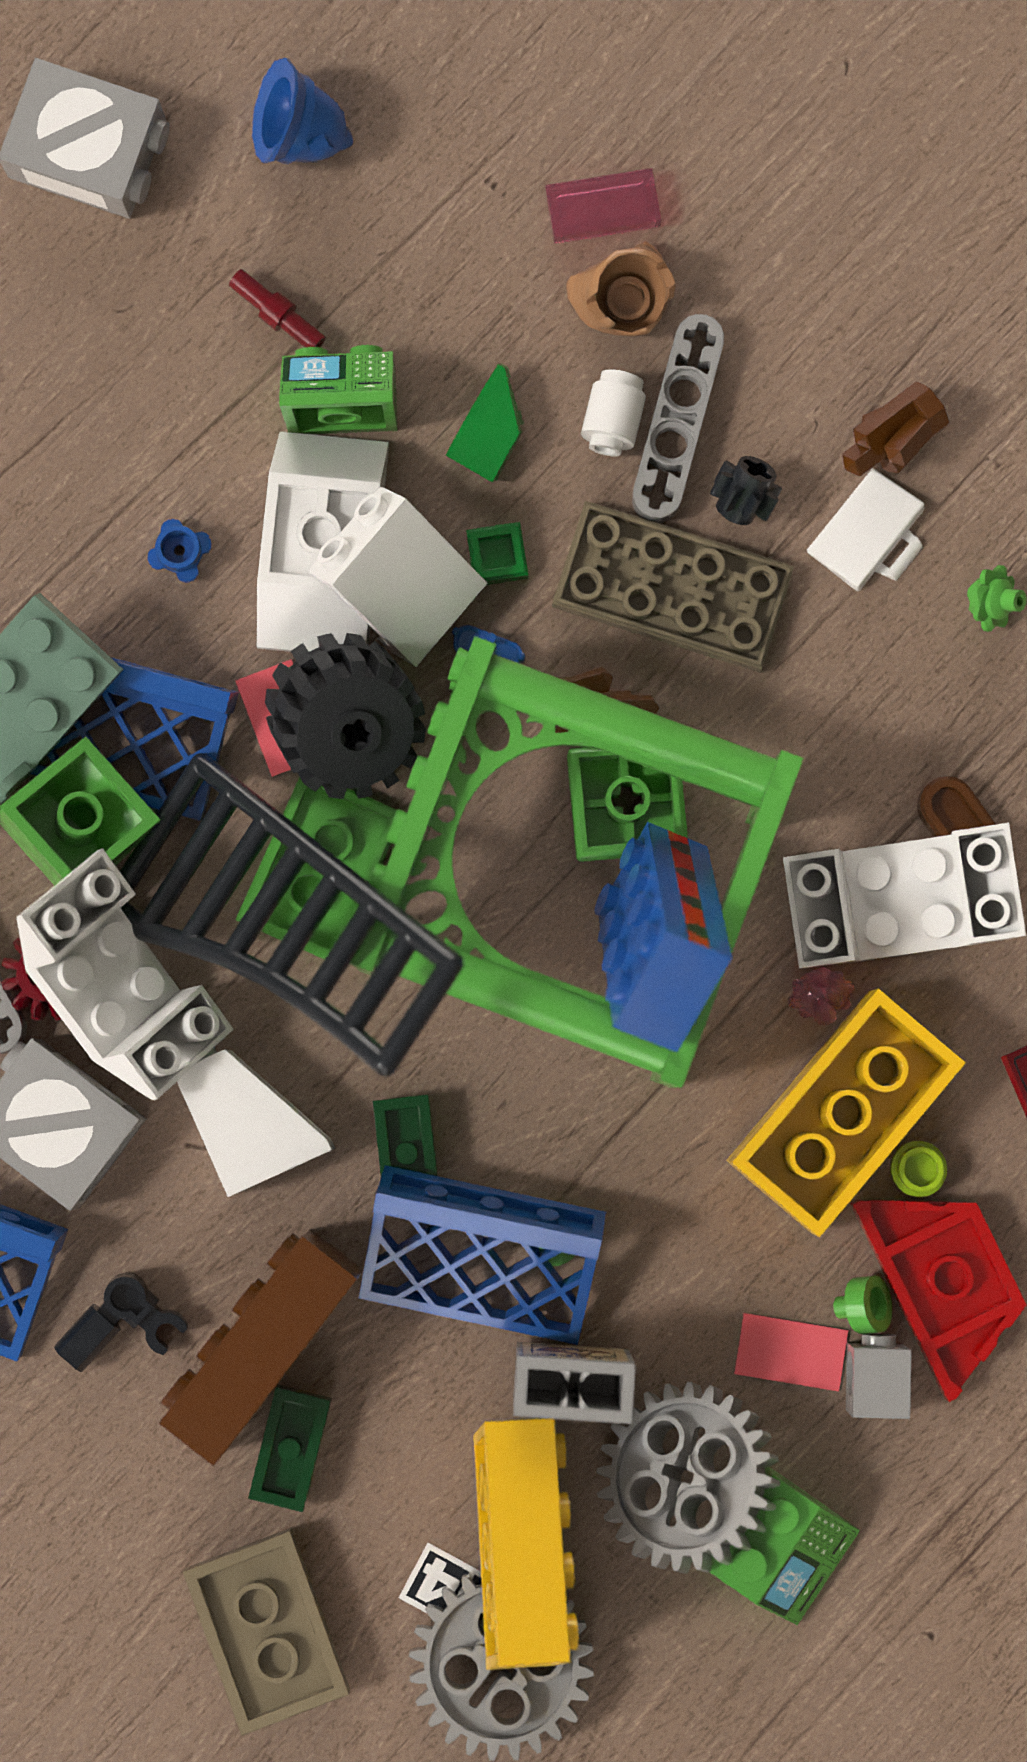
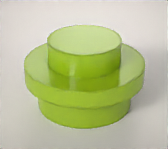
(918, 1168)

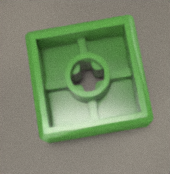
(602, 828)

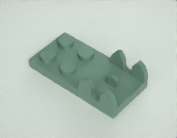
(46, 686)

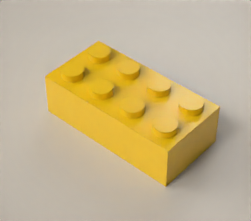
(845, 1111)
(522, 1544)

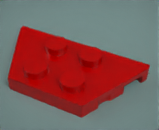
(945, 1280)

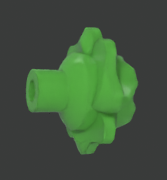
(994, 598)

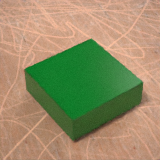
(498, 553)

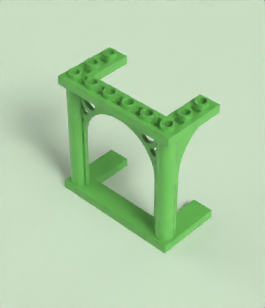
(498, 685)

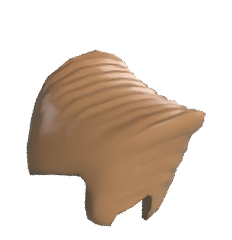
(623, 291)

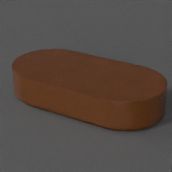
(950, 806)

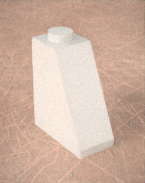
(247, 1122)

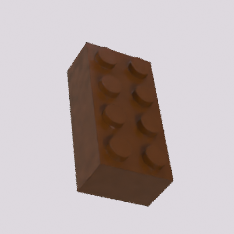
(254, 1354)

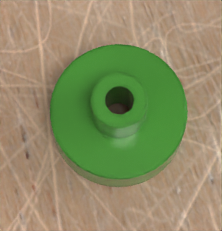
(865, 1305)

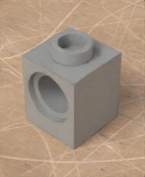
(878, 1378)

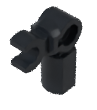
(125, 1299)

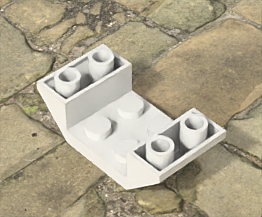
(309, 500)
(904, 897)
(112, 984)

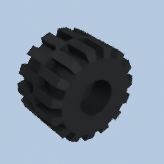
(345, 716)

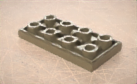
(672, 586)

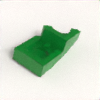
(489, 428)

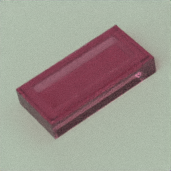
(602, 205)

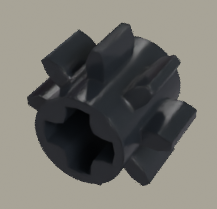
(746, 490)

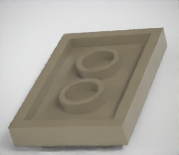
(266, 1631)

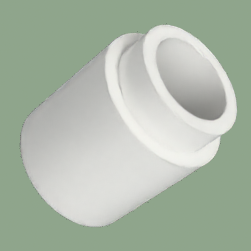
(614, 412)

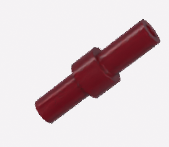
(276, 310)

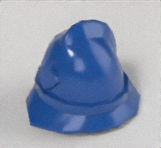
(296, 118)

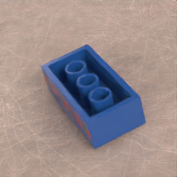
(661, 936)

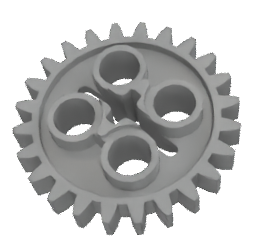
(733, 1492)
(543, 1692)

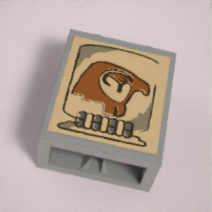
(573, 1382)

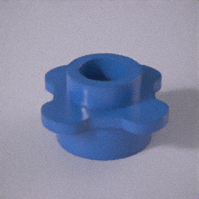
(176, 535)

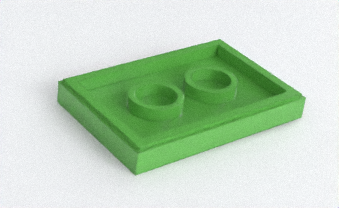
(351, 831)

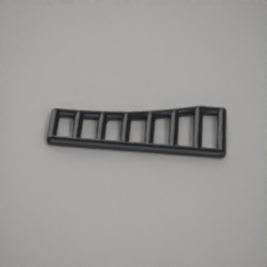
(273, 975)

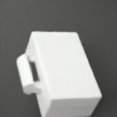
(868, 531)

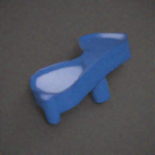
(505, 648)

